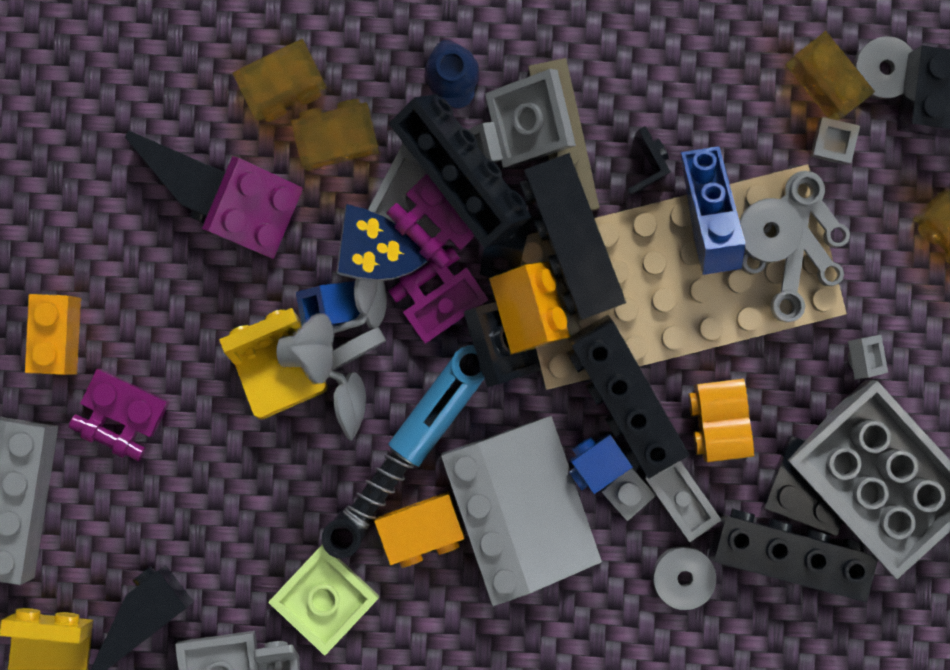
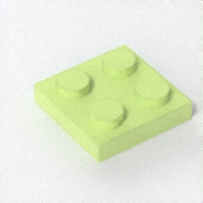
(323, 600)

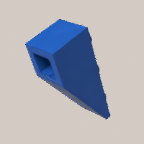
(712, 211)

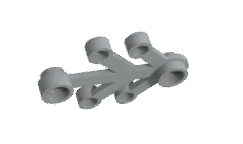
(792, 269)

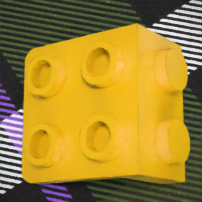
(264, 380)
(47, 640)

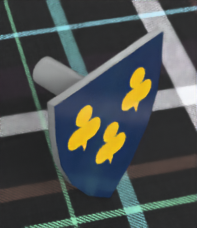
(374, 248)

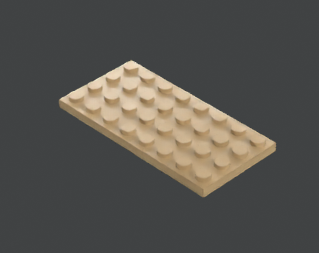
(669, 300)

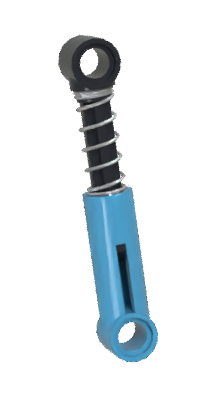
(409, 448)

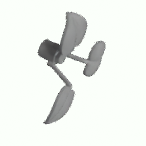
(313, 350)

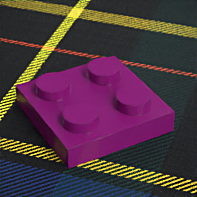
(252, 207)

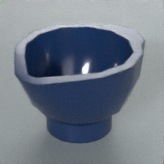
(452, 73)

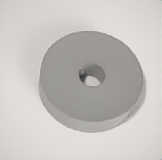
(886, 50)
(787, 224)
(357, 347)
(687, 595)

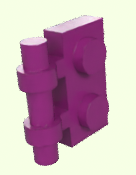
(435, 206)
(445, 304)
(124, 403)

